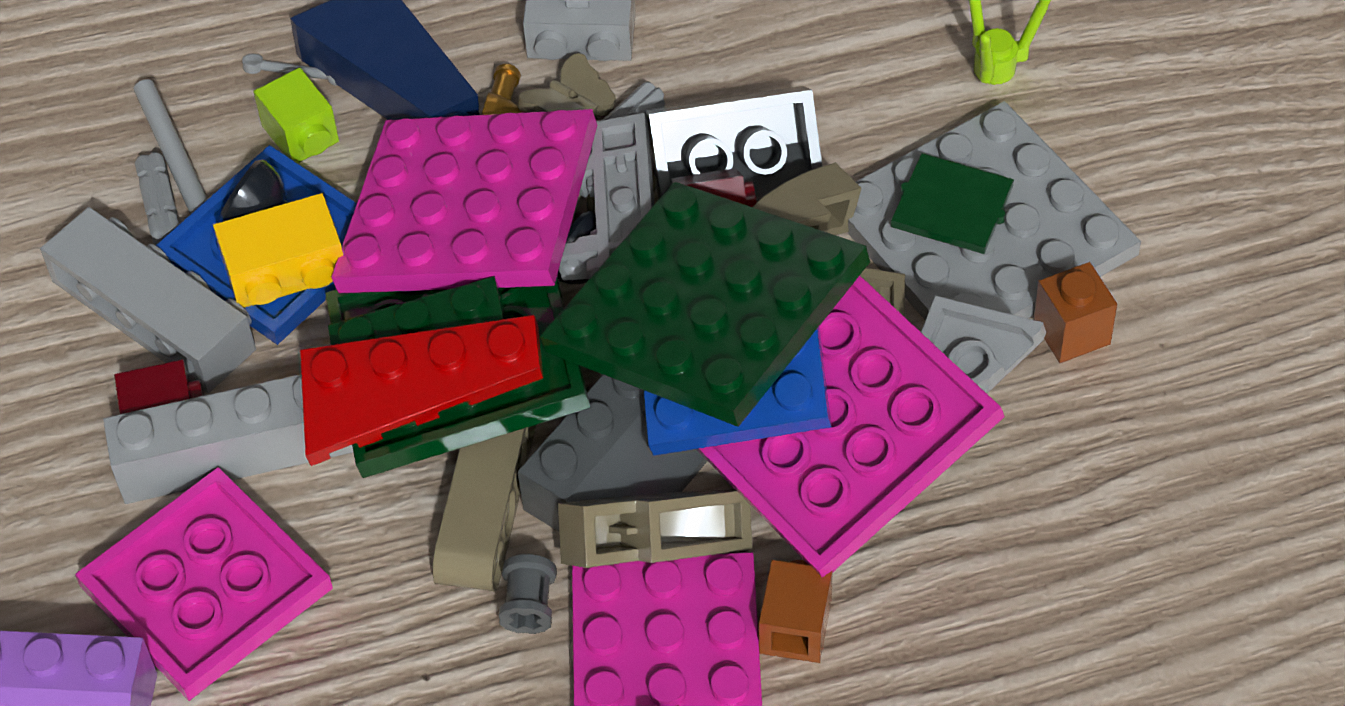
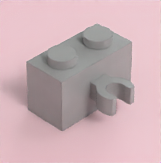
(589, 27)

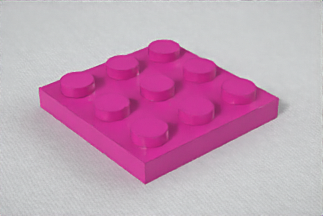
(204, 582)
(667, 633)

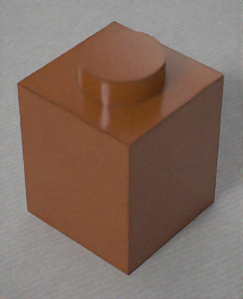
(1075, 312)
(795, 611)

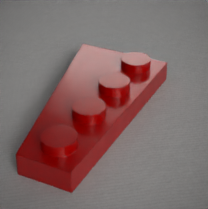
(386, 382)

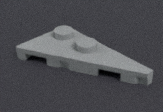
(980, 339)

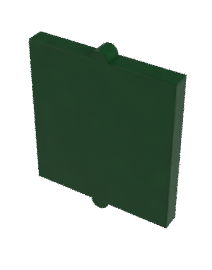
(952, 203)

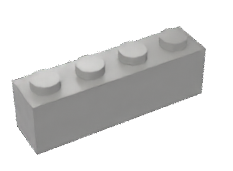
(149, 297)
(184, 441)

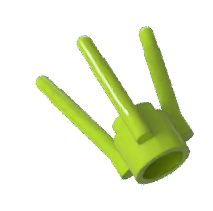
(996, 49)

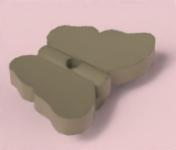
(576, 90)

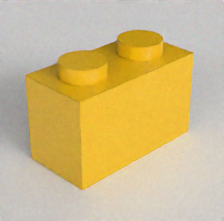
(279, 250)

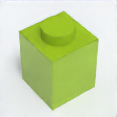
(296, 116)

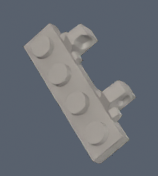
(622, 188)

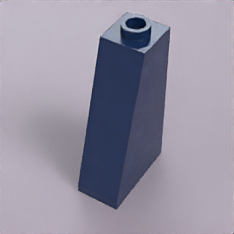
(383, 59)

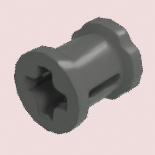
(527, 593)

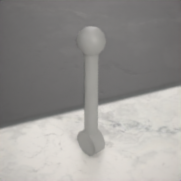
(254, 63)

